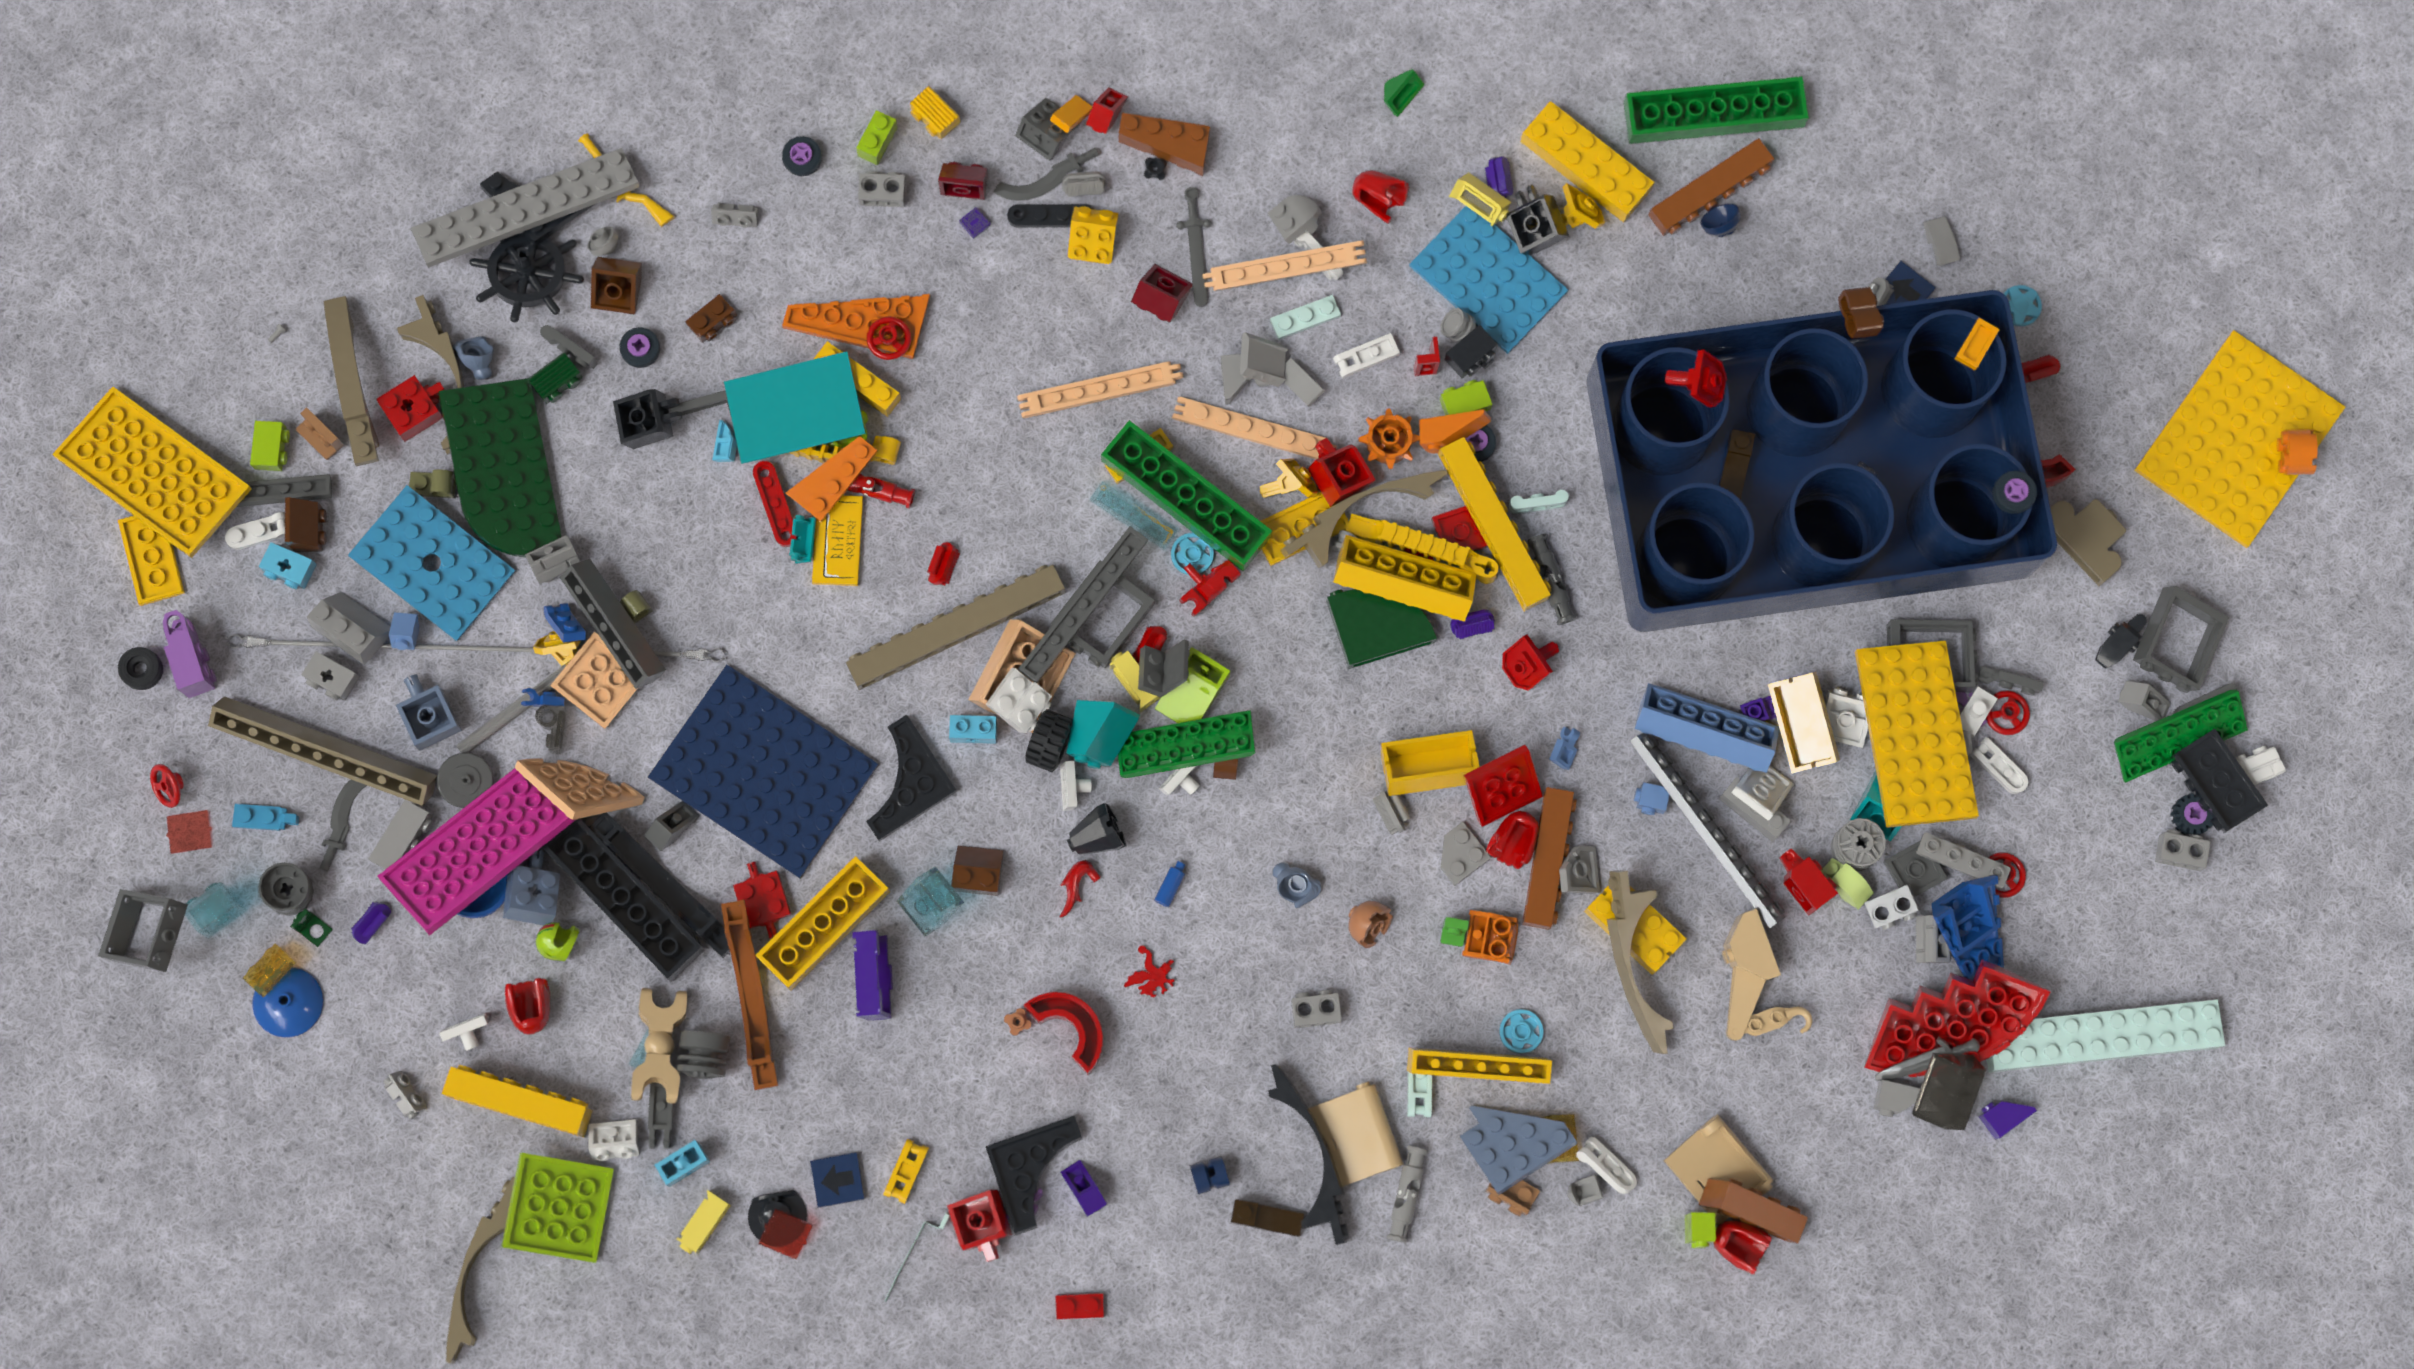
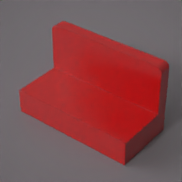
(1428, 363)

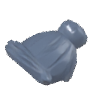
(476, 355)
(1296, 884)

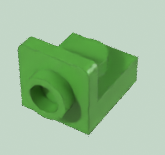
(1454, 931)

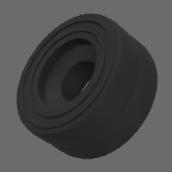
(127, 665)

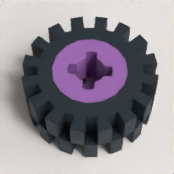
(2186, 819)

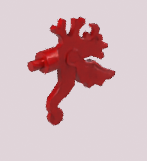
(1156, 977)

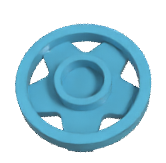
(2022, 304)
(1191, 553)
(1521, 1031)

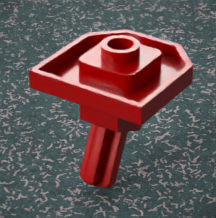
(1705, 380)
(1526, 663)

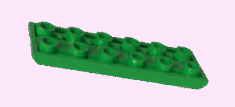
(2156, 742)
(1187, 744)

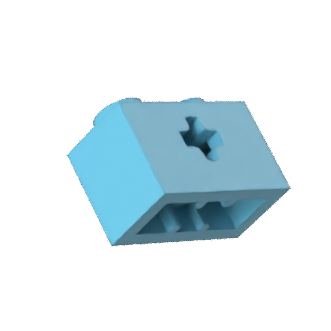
(278, 557)
(973, 729)
(682, 1163)

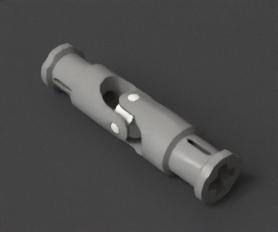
(1403, 1213)

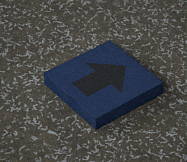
(1907, 285)
(837, 1180)

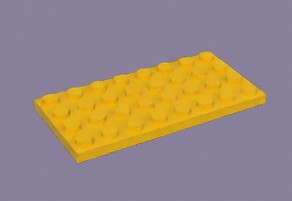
(152, 472)
(1916, 734)

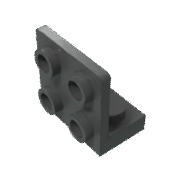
(1041, 133)
(1161, 670)

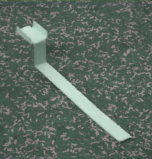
(940, 1227)

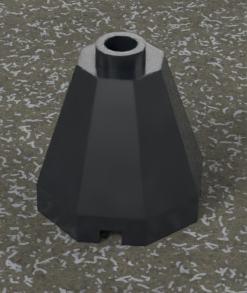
(1097, 832)

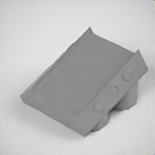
(1262, 360)

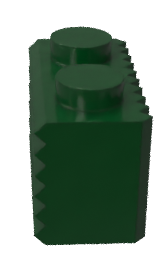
(555, 378)

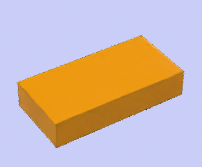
(1071, 113)
(1977, 344)

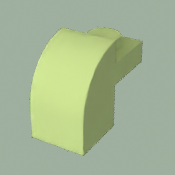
(1849, 883)

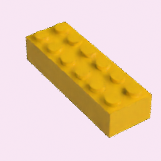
(1587, 161)
(1405, 578)
(823, 923)
(511, 1099)

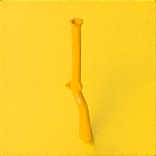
(660, 214)

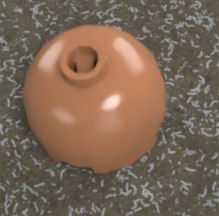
(1368, 921)

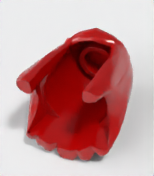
(1380, 192)
(1514, 839)
(528, 1005)
(1741, 1244)

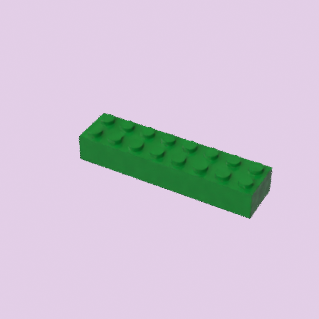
(1715, 110)
(1186, 495)

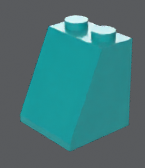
(1099, 732)
(1871, 808)

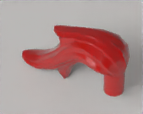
(1073, 880)

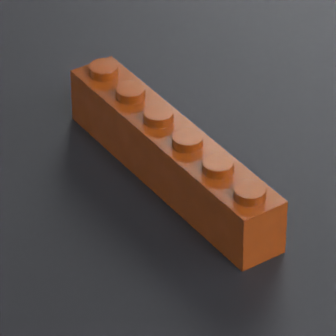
(1711, 187)
(1548, 858)

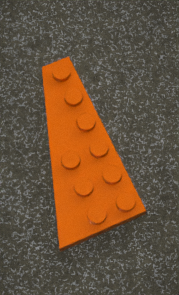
(851, 320)

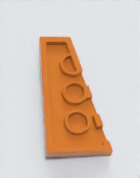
(830, 481)

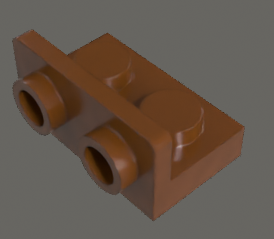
(711, 319)

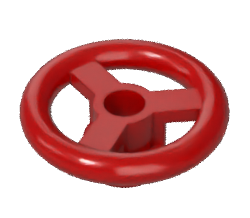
(885, 330)
(2015, 710)
(170, 784)
(2015, 888)

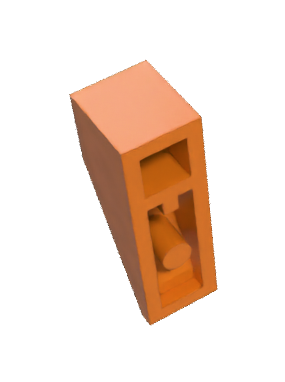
(1443, 430)

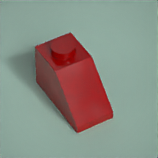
(1106, 110)

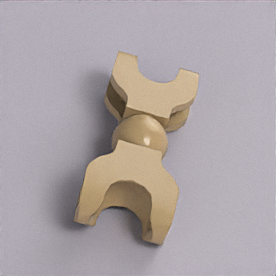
(659, 1045)

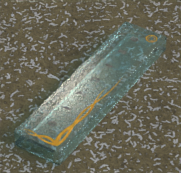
(1133, 515)

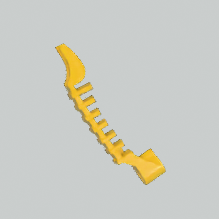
(886, 446)
(1381, 530)

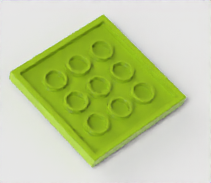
(557, 1207)

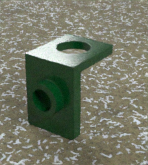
(304, 921)

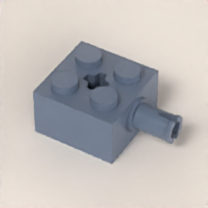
(415, 712)
(531, 893)

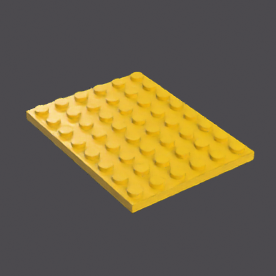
(2223, 438)

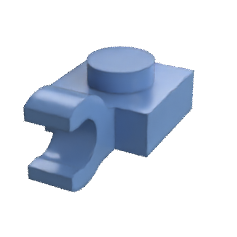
(1564, 749)

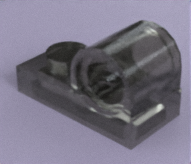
(556, 726)

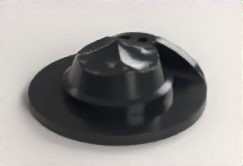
(764, 1206)

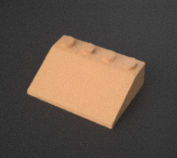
(1010, 652)

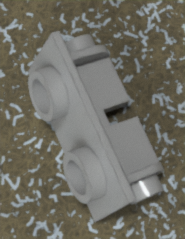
(726, 215)
(399, 1085)

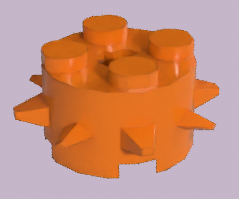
(1388, 427)

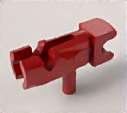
(1208, 586)

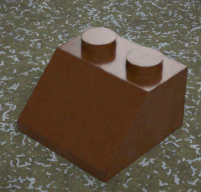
(615, 285)
(304, 525)
(977, 870)

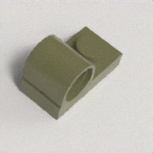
(435, 484)
(635, 606)

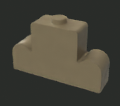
(2088, 537)

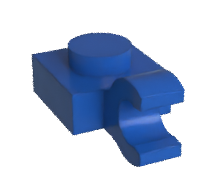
(546, 698)

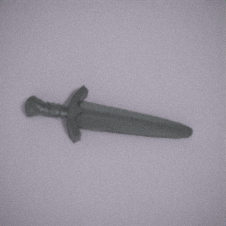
(1920, 1062)

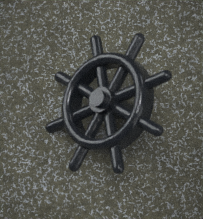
(526, 272)

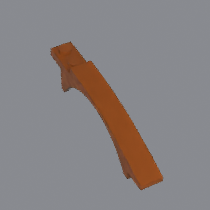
(751, 996)

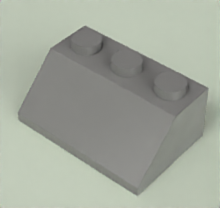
(349, 626)

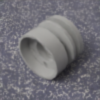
(1858, 857)

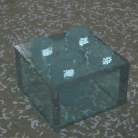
(930, 901)
(214, 909)

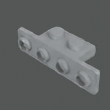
(1961, 859)

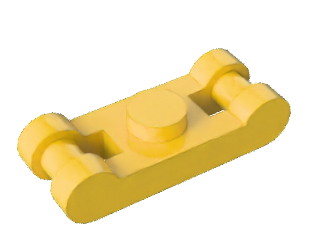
(906, 1171)

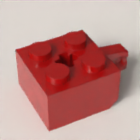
(422, 401)
(1340, 472)
(1807, 881)
(992, 1227)

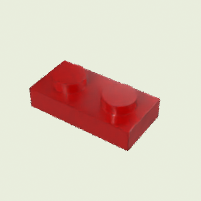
(1079, 1306)

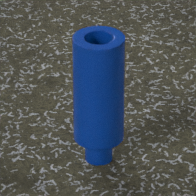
(1170, 885)

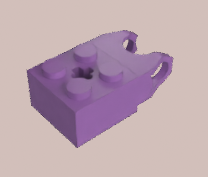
(187, 657)

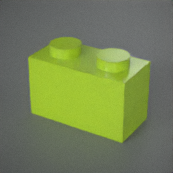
(876, 137)
(1469, 398)
(269, 446)
(1700, 1229)

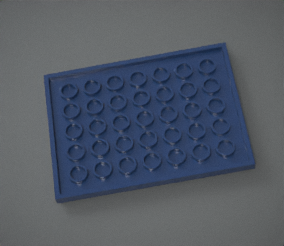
(763, 771)

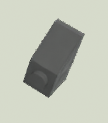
(671, 825)

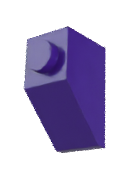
(2004, 1116)
(1083, 1188)

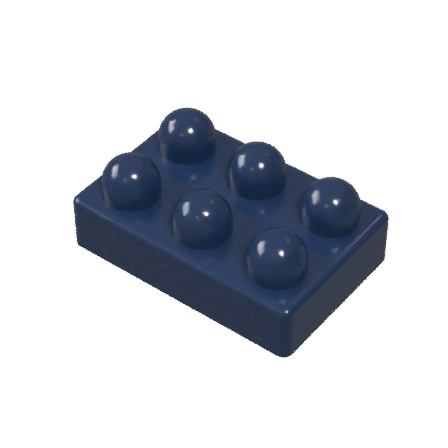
(1808, 517)

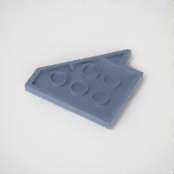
(1514, 1144)

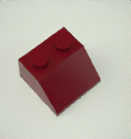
(963, 180)
(1161, 293)

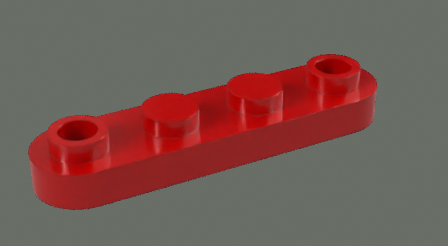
(774, 502)

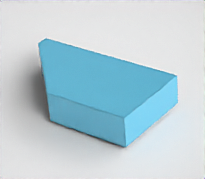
(725, 444)

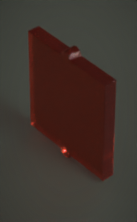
(189, 832)
(785, 1234)

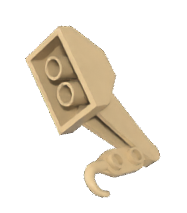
(1753, 964)

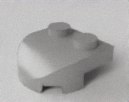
(1295, 216)

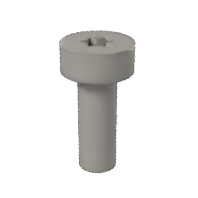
(280, 330)

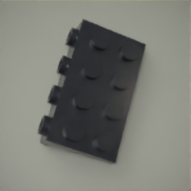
(2218, 781)

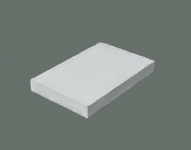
(1763, 790)

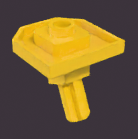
(1580, 209)
(1292, 479)
(553, 645)

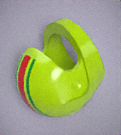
(555, 942)

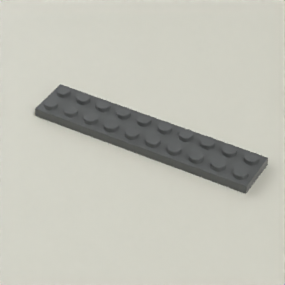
(1713, 835)

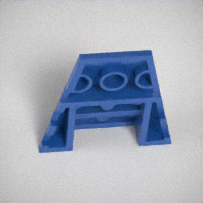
(1971, 924)

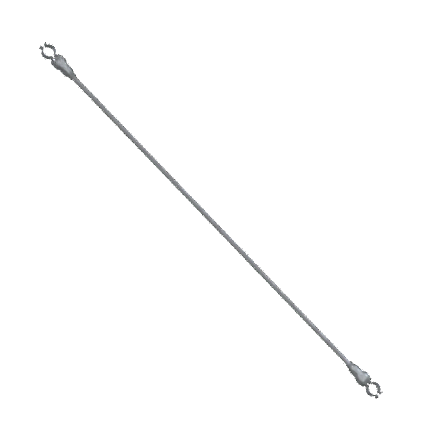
(252, 642)

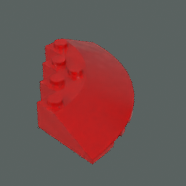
(1989, 1008)

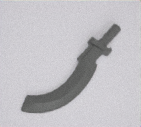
(1046, 183)
(339, 821)

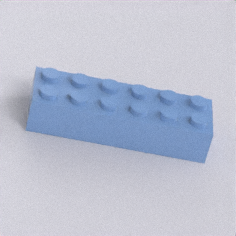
(1707, 728)

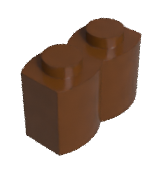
(1860, 312)

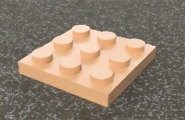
(595, 682)

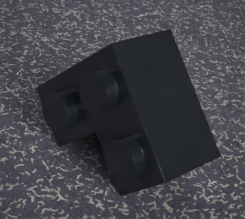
(1472, 353)

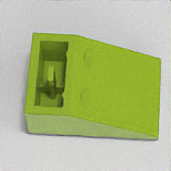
(1196, 695)

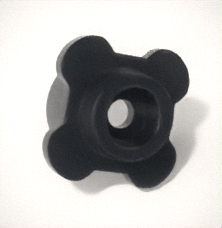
(1159, 164)

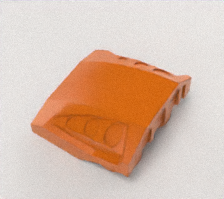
(1491, 931)

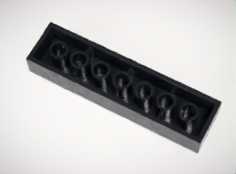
(624, 899)

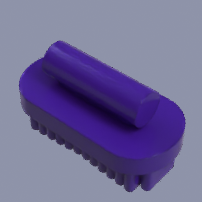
(1499, 176)
(1475, 623)
(370, 922)

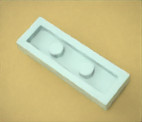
(1305, 317)

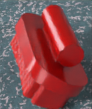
(2040, 368)
(942, 564)
(1153, 637)

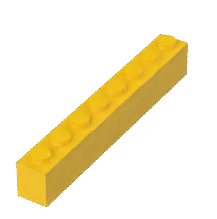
(1494, 524)

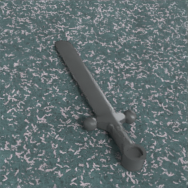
(1195, 246)

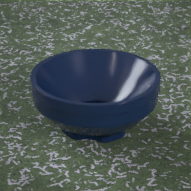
(1721, 220)

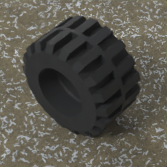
(1048, 740)

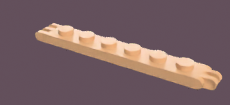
(1285, 266)
(1099, 389)
(1247, 428)

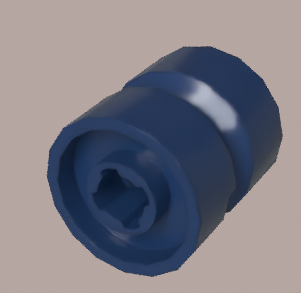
(1201, 1177)

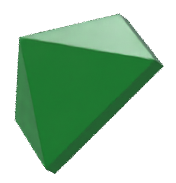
(1401, 91)

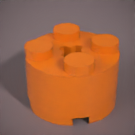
(2297, 451)

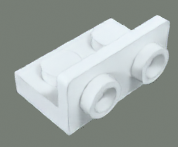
(613, 1140)

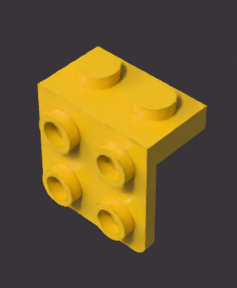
(1092, 235)

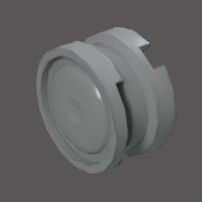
(1457, 324)

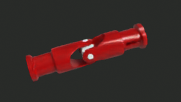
(889, 493)

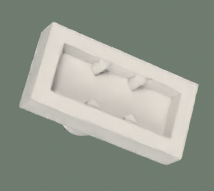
(1976, 710)
(1182, 778)
(1071, 786)
(465, 1030)

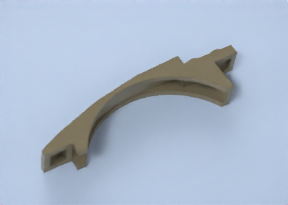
(430, 334)
(350, 391)
(1317, 538)
(1628, 909)
(459, 1328)

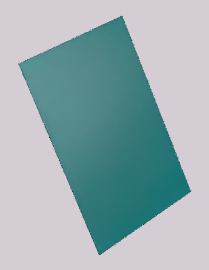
(794, 407)

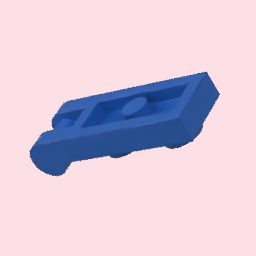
(564, 623)

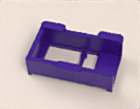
(872, 976)

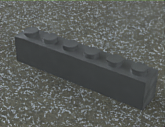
(612, 623)

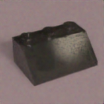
(1949, 1090)

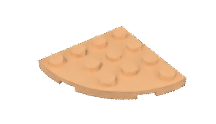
(578, 788)

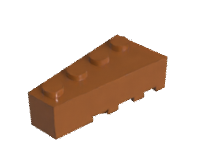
(1167, 140)
(1754, 1209)

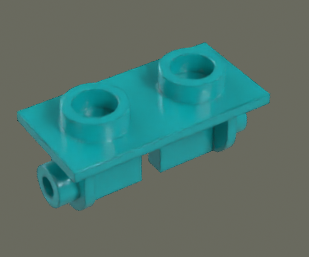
(802, 548)

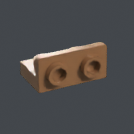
(318, 435)
(1518, 1197)

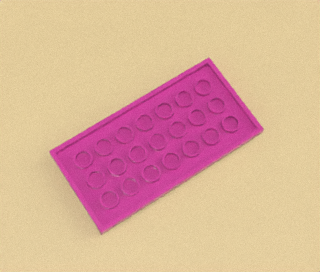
(473, 850)

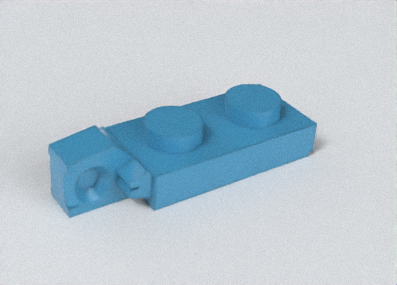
(262, 817)

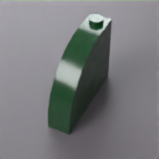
(1376, 627)

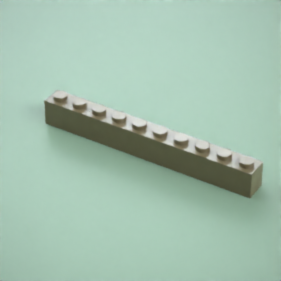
(955, 627)
(322, 750)

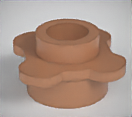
(1018, 1015)

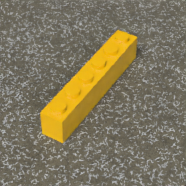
(1479, 1065)

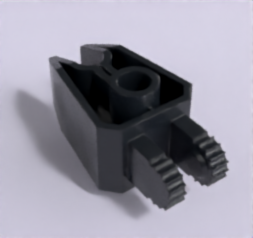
(2122, 639)

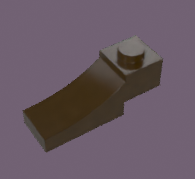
(1736, 461)
(1266, 1218)

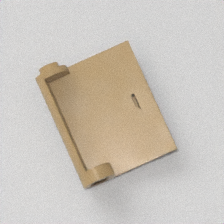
(1360, 1134)
(1716, 1155)

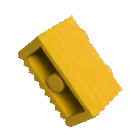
(934, 113)

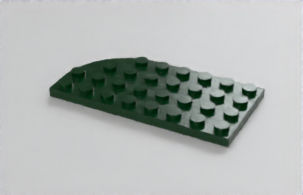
(501, 465)

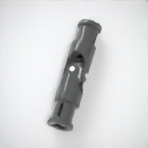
(1559, 597)

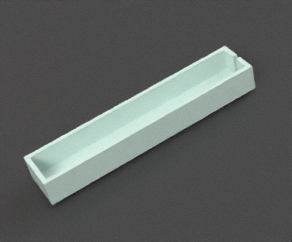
(2113, 1036)

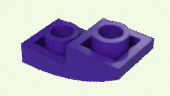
(1759, 709)

